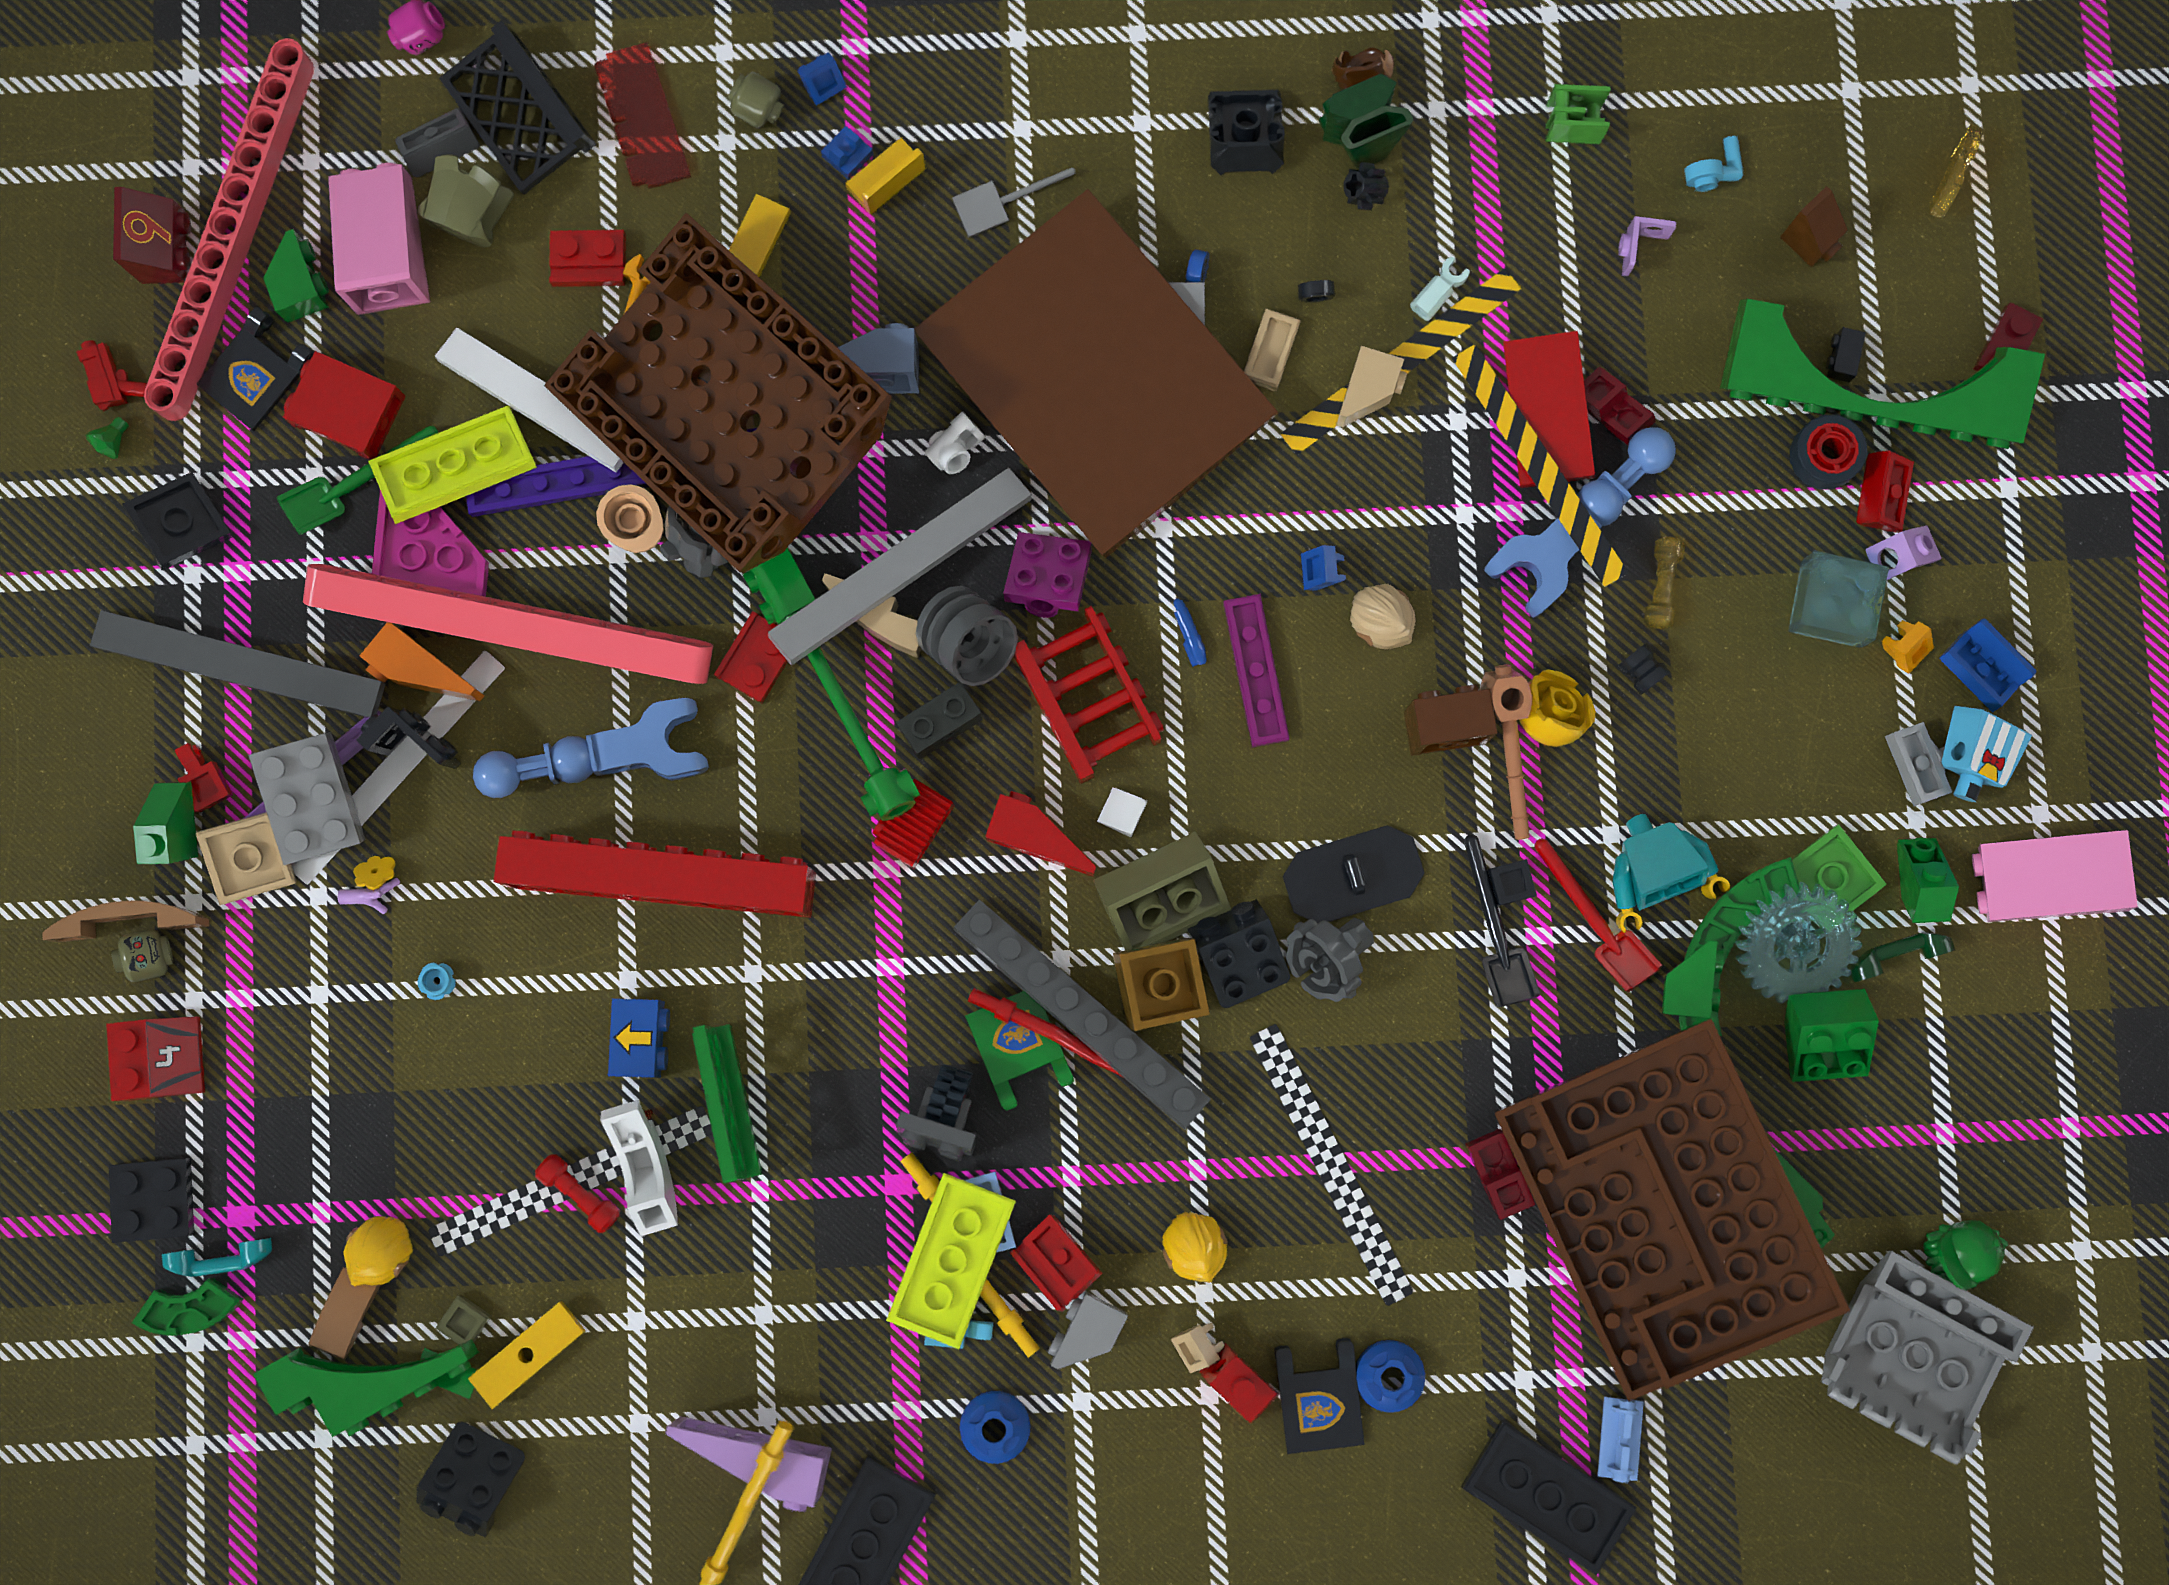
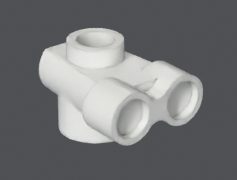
(949, 447)

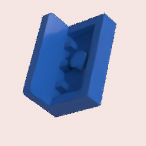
(1987, 664)

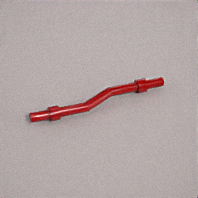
(1007, 1011)

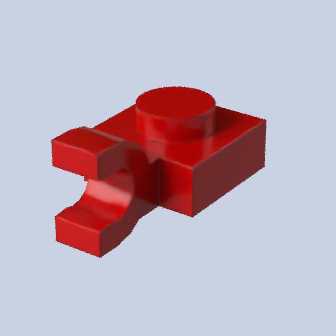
(206, 779)

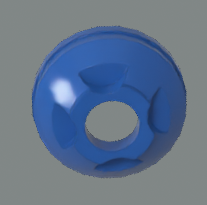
(1377, 1359)
(1000, 1406)

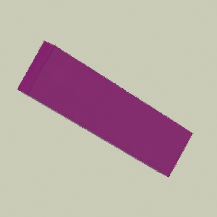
(1256, 671)

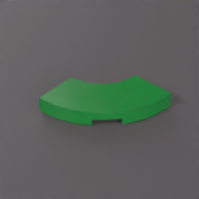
(189, 1312)

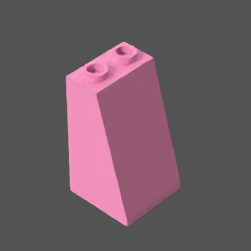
(376, 239)
(2056, 876)

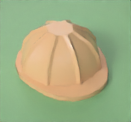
(630, 518)

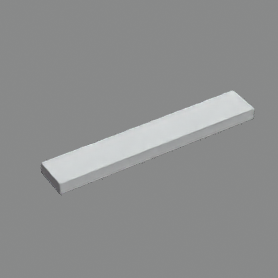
(521, 392)

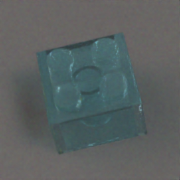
(1838, 599)

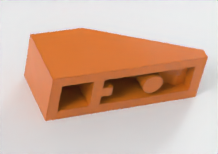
(408, 664)

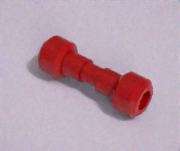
(600, 1213)

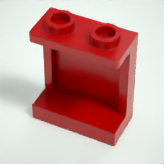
(343, 405)

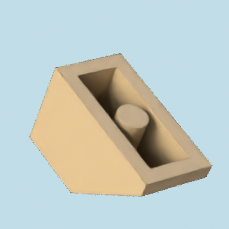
(1371, 384)

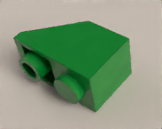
(293, 281)
(1926, 881)
(1690, 985)

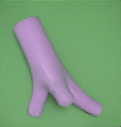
(367, 896)

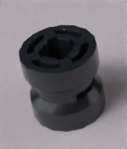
(1643, 668)

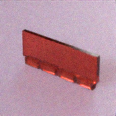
(649, 122)

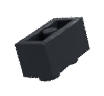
(1846, 354)

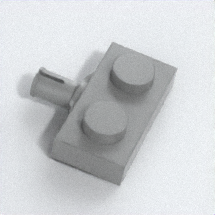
(1919, 763)

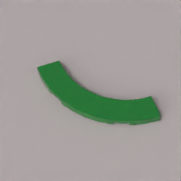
(1729, 912)

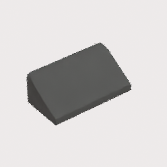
(438, 137)

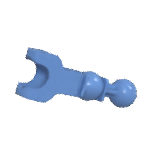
(1548, 554)
(602, 753)

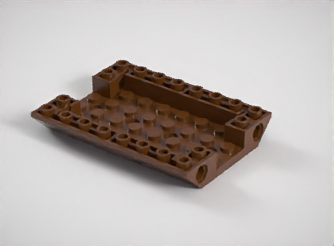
(694, 438)

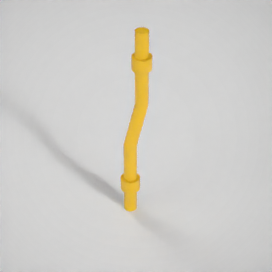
(1009, 1320)
(767, 1462)

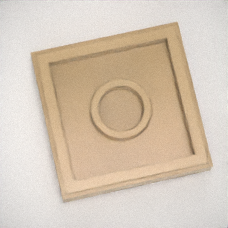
(244, 859)

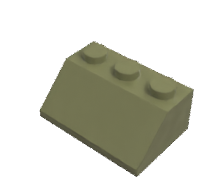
(1162, 893)

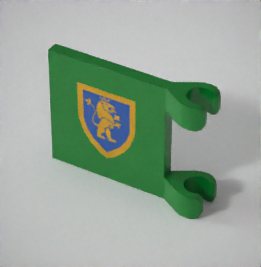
(1015, 1050)

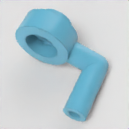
(1707, 173)

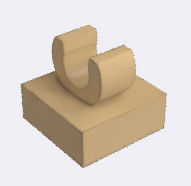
(1196, 1347)

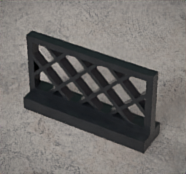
(541, 89)

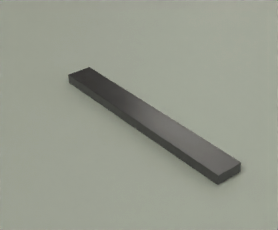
(237, 664)

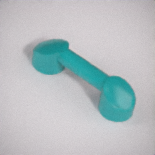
(185, 1264)

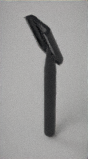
(1507, 970)

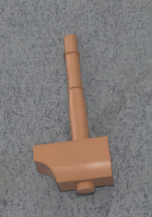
(1510, 703)

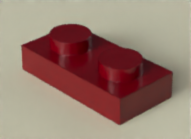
(2013, 329)

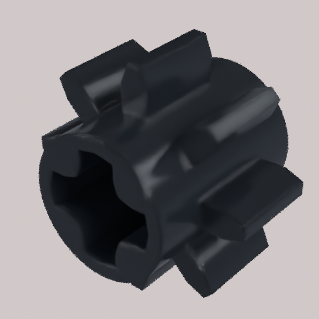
(1366, 186)

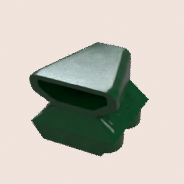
(1364, 120)

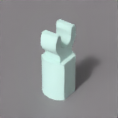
(1438, 291)

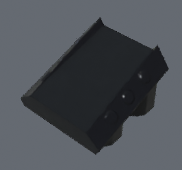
(1246, 131)

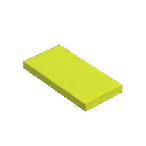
(452, 464)
(951, 1260)

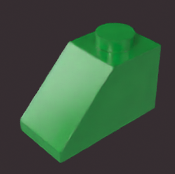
(166, 825)

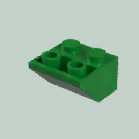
(1830, 1034)

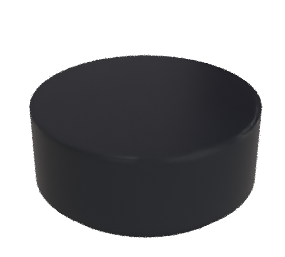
(1316, 291)

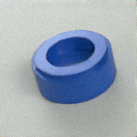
(1197, 266)

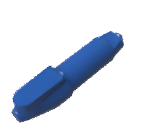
(1193, 644)

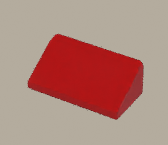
(1885, 491)

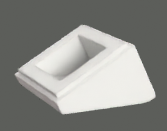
(1122, 811)

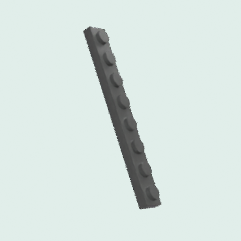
(1082, 1014)

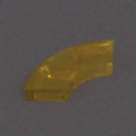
(1953, 177)

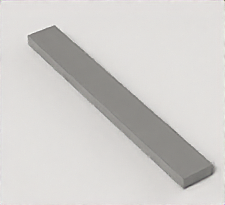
(899, 566)

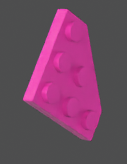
(428, 552)

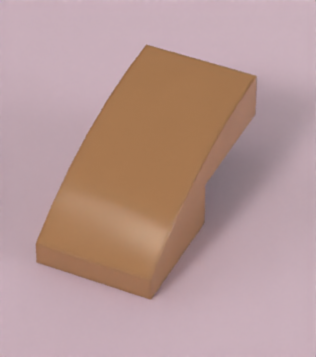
(342, 1317)

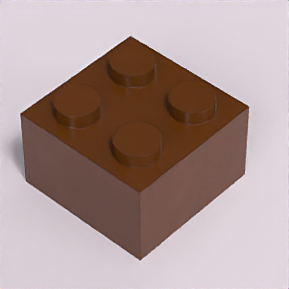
(1450, 720)

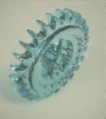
(1777, 925)

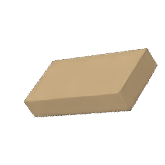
(1271, 349)

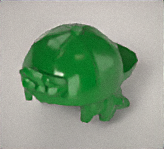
(1965, 1253)

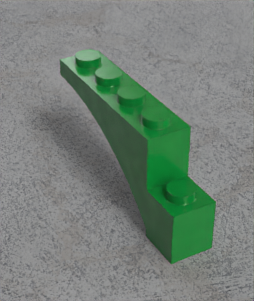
(353, 1392)

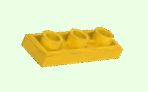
(511, 1370)

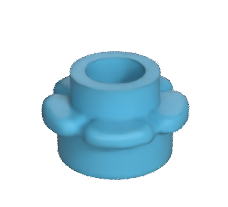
(427, 976)

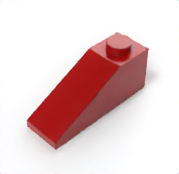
(1029, 831)

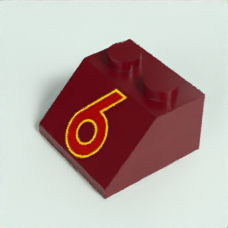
(150, 236)

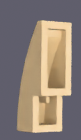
(886, 624)

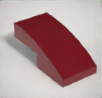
(1613, 407)
(1500, 1174)

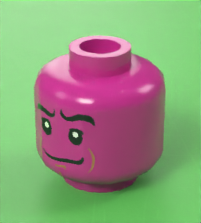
(415, 27)

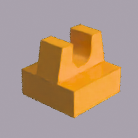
(1913, 646)

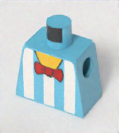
(1982, 750)

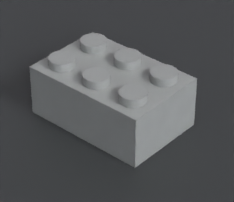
(307, 798)

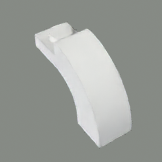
(644, 1167)

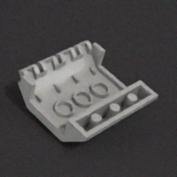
(1920, 1355)

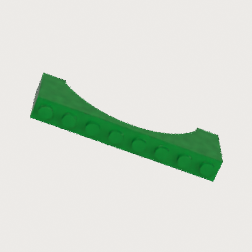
(1987, 405)

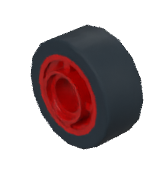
(1842, 437)

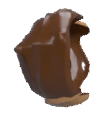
(1360, 67)

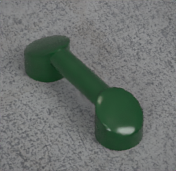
(1930, 943)

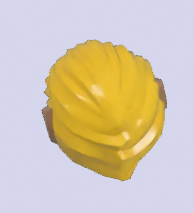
(1195, 1247)
(377, 1251)

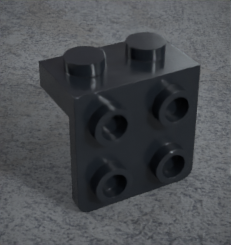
(387, 731)
(1240, 953)
(469, 1479)

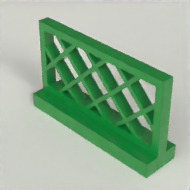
(726, 1102)

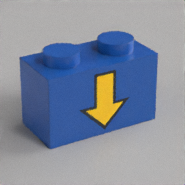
(638, 1038)

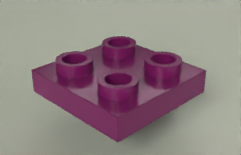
(1047, 573)

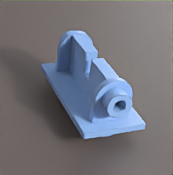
(1620, 1439)

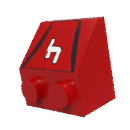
(155, 1058)

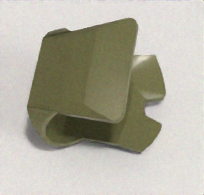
(464, 201)

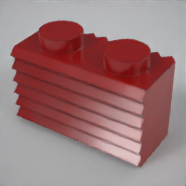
(912, 832)

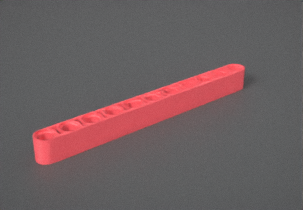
(233, 246)
(507, 623)

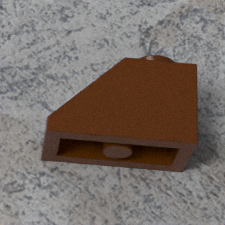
(1816, 229)

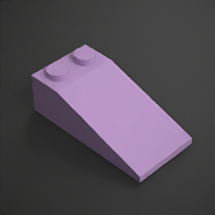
(796, 1481)

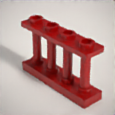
(1067, 725)

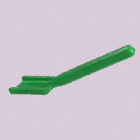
(319, 503)

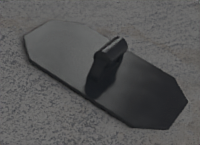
(1353, 874)

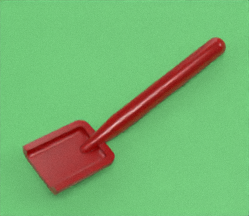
(1621, 954)

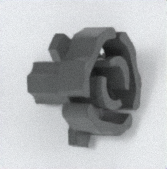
(689, 544)
(1331, 956)

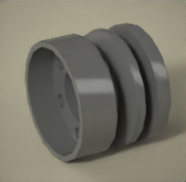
(966, 635)

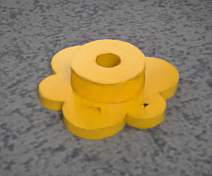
(374, 872)

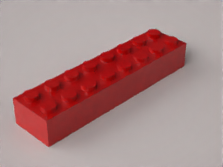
(655, 876)

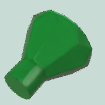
(108, 438)

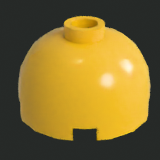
(1557, 710)

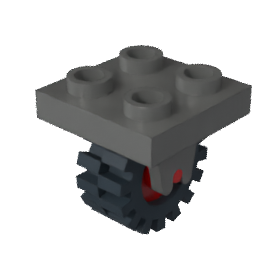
(942, 1116)

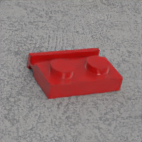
(587, 258)
(752, 660)
(1056, 1263)

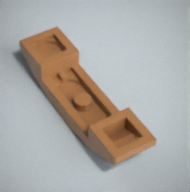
(82, 923)

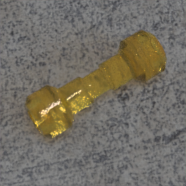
(1660, 612)

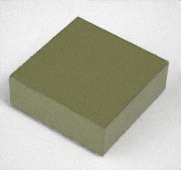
(463, 1321)

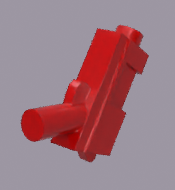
(105, 383)

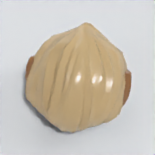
(1383, 616)

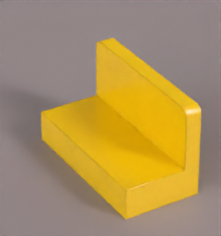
(886, 175)

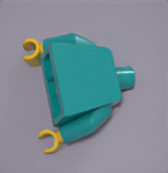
(1660, 866)

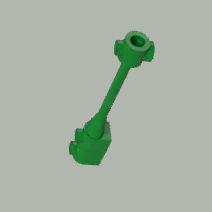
(786, 593)

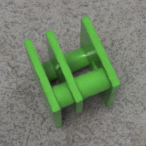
(1567, 117)

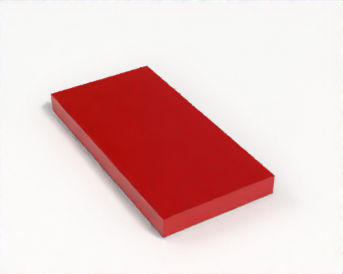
(1550, 393)

